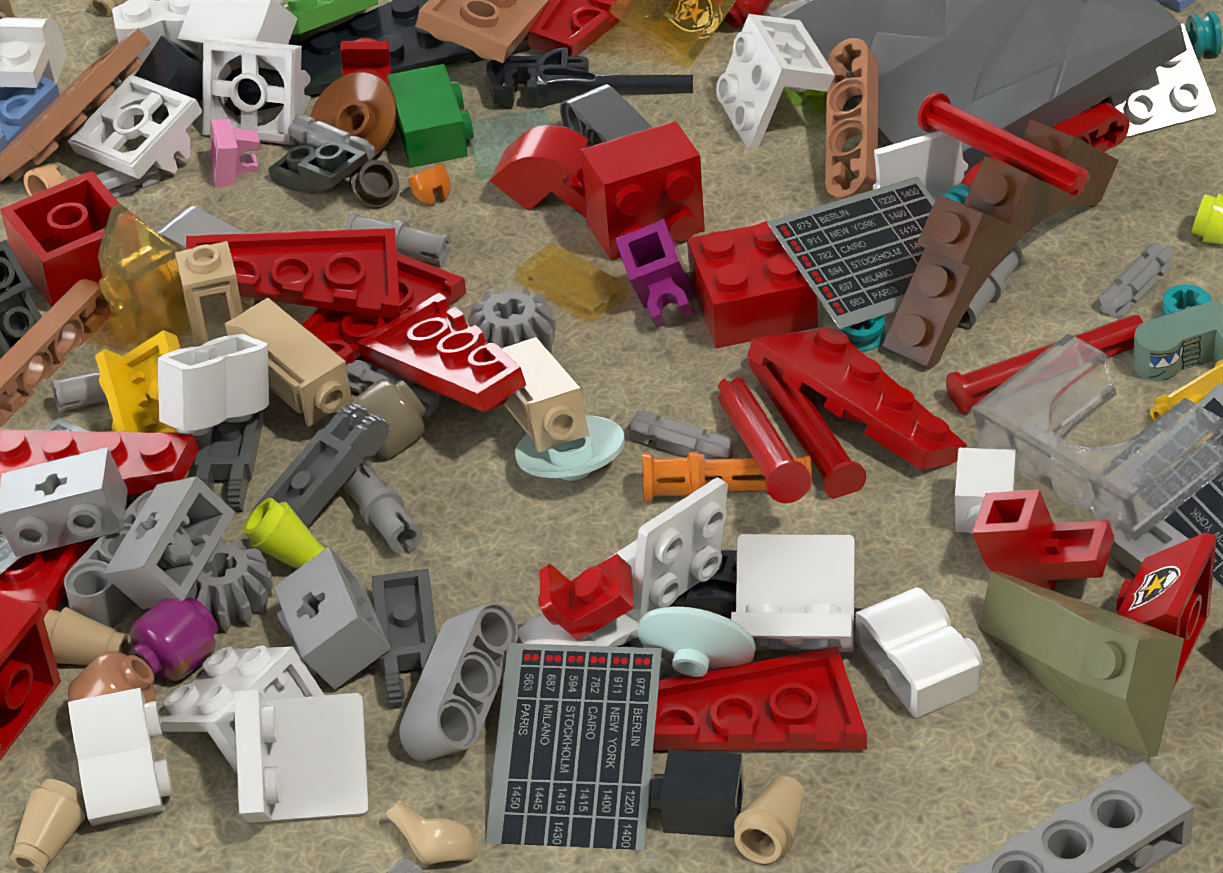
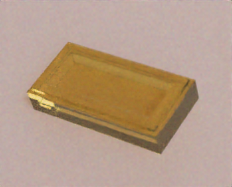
(572, 282)

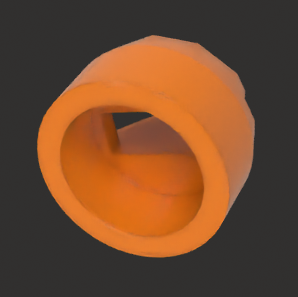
(428, 181)

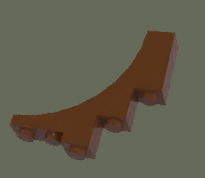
(972, 238)

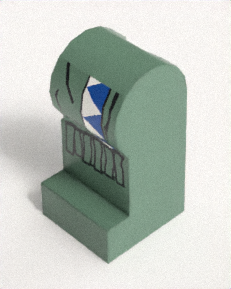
(1179, 341)

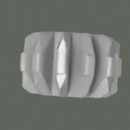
(514, 318)
(233, 583)

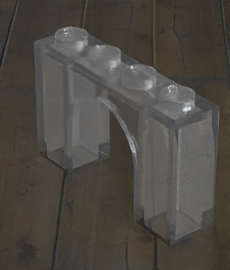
(1122, 482)

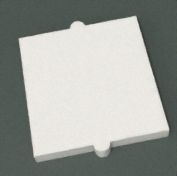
(931, 157)

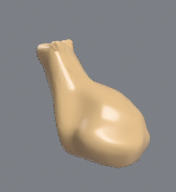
(436, 838)

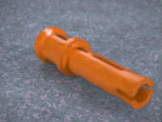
(687, 474)

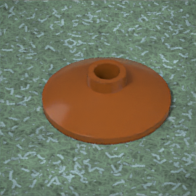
(359, 99)

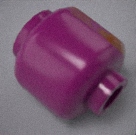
(174, 637)

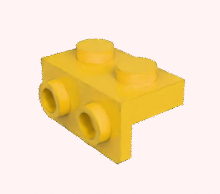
(133, 384)

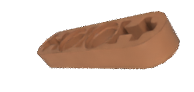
(859, 121)
(76, 317)

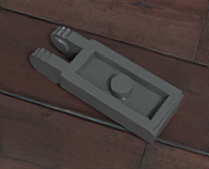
(230, 455)
(328, 461)
(408, 621)

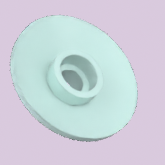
(575, 458)
(696, 639)

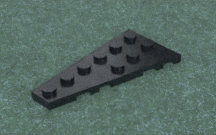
(392, 22)

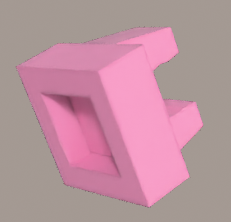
(226, 151)

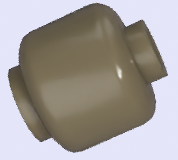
(400, 409)

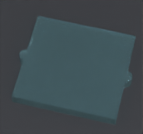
(498, 133)

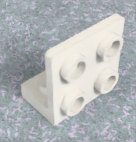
(763, 61)
(1166, 95)
(677, 548)
(796, 591)
(209, 699)
(300, 756)

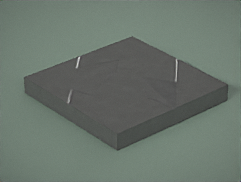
(996, 55)

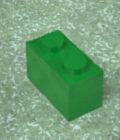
(430, 115)

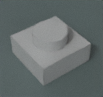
(1132, 552)

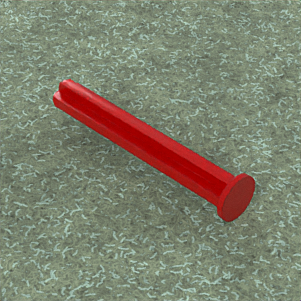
(938, 114)
(973, 386)
(825, 451)
(785, 478)

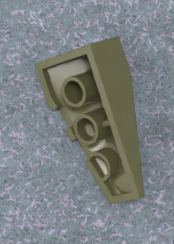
(1091, 659)

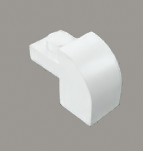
(30, 50)

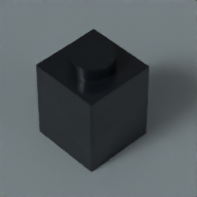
(173, 69)
(699, 793)

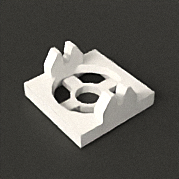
(216, 89)
(114, 125)

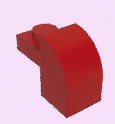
(542, 163)
(1023, 542)

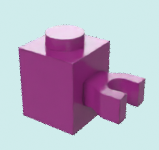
(656, 269)

